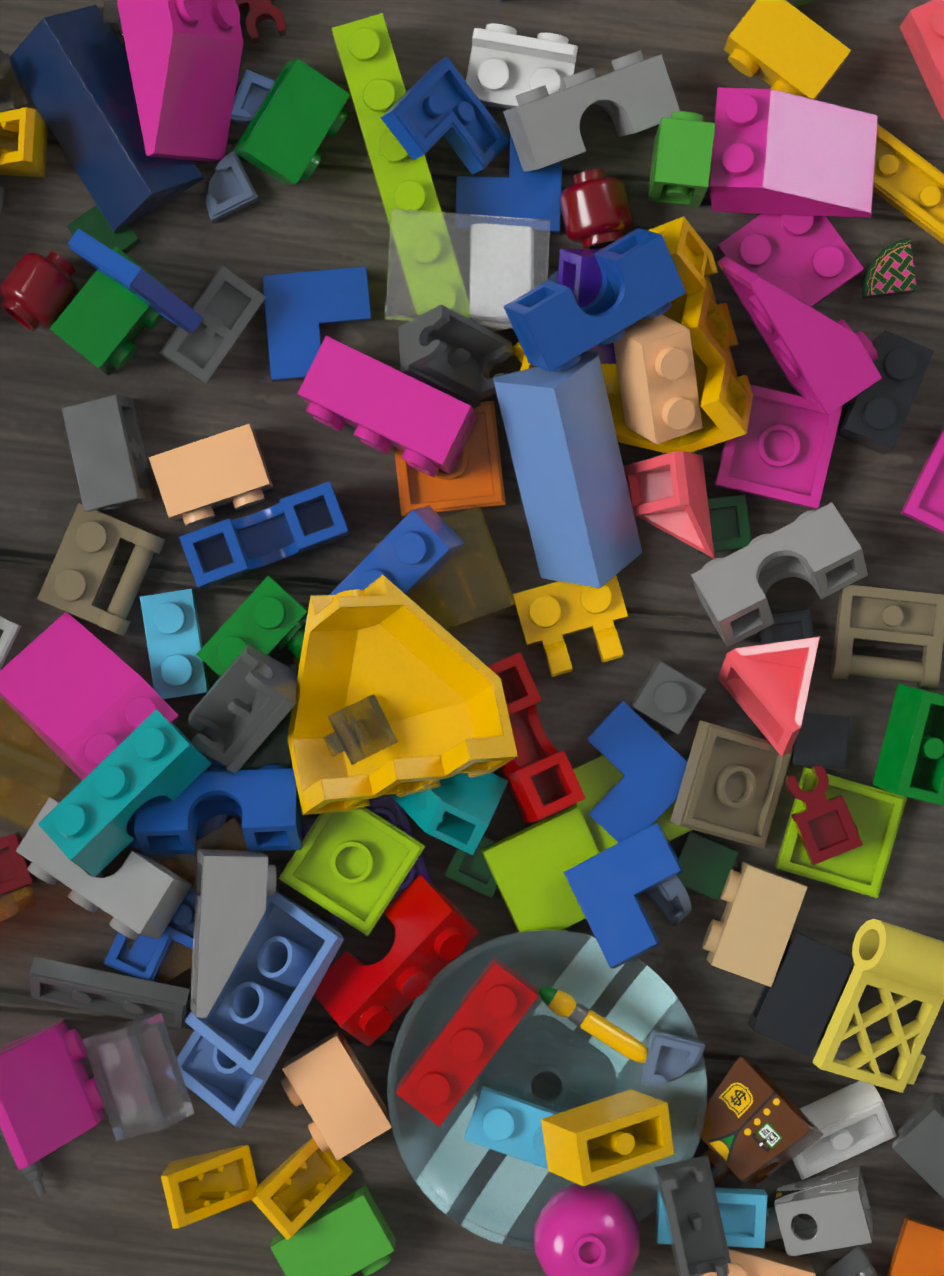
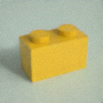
(785, 49)
(607, 1137)

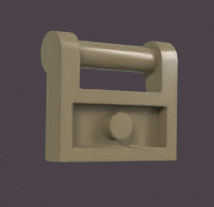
(84, 565)
(890, 618)

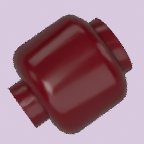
(596, 209)
(38, 290)

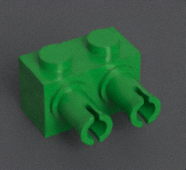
(266, 620)
(914, 746)

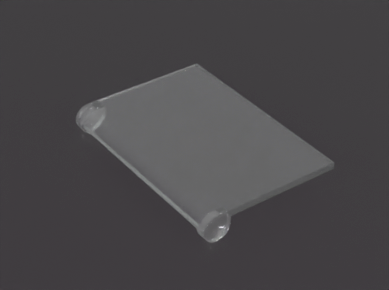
(463, 263)

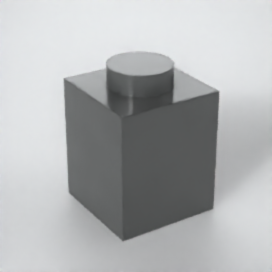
(667, 697)

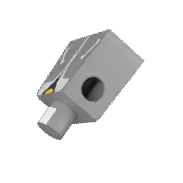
(838, 1211)

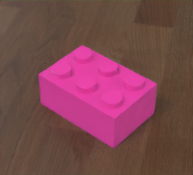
(387, 408)

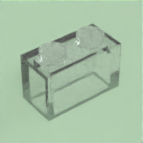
(138, 1077)

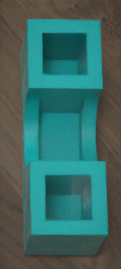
(94, 815)

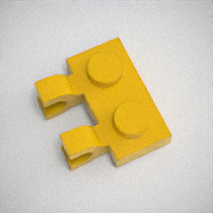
(567, 608)

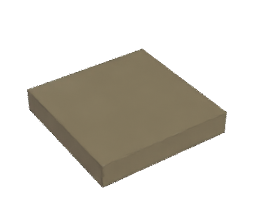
(730, 785)

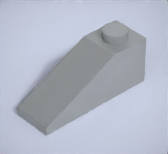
(227, 912)

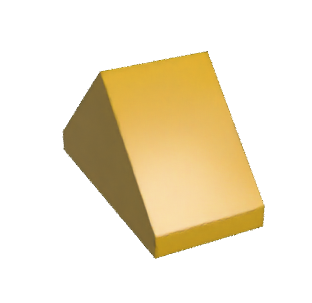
(23, 143)
(208, 1184)
(300, 1187)

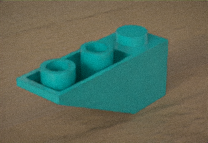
(457, 809)

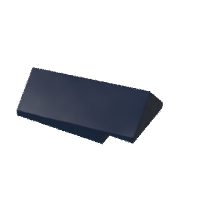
(89, 102)

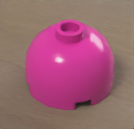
(587, 1233)

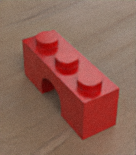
(540, 775)
(427, 938)
(467, 1041)

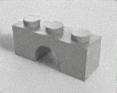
(548, 125)
(810, 548)
(138, 896)

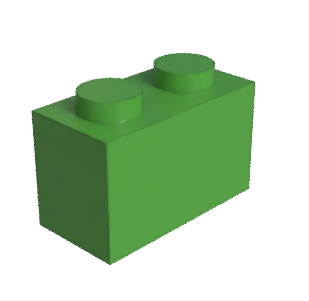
(681, 160)
(338, 1240)

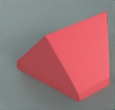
(673, 497)
(772, 686)

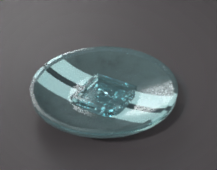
(498, 1192)

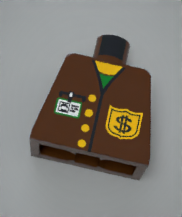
(753, 1126)

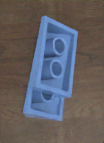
(569, 471)
(258, 1008)

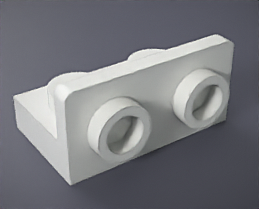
(513, 64)

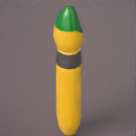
(594, 1024)

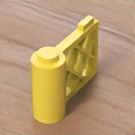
(895, 963)

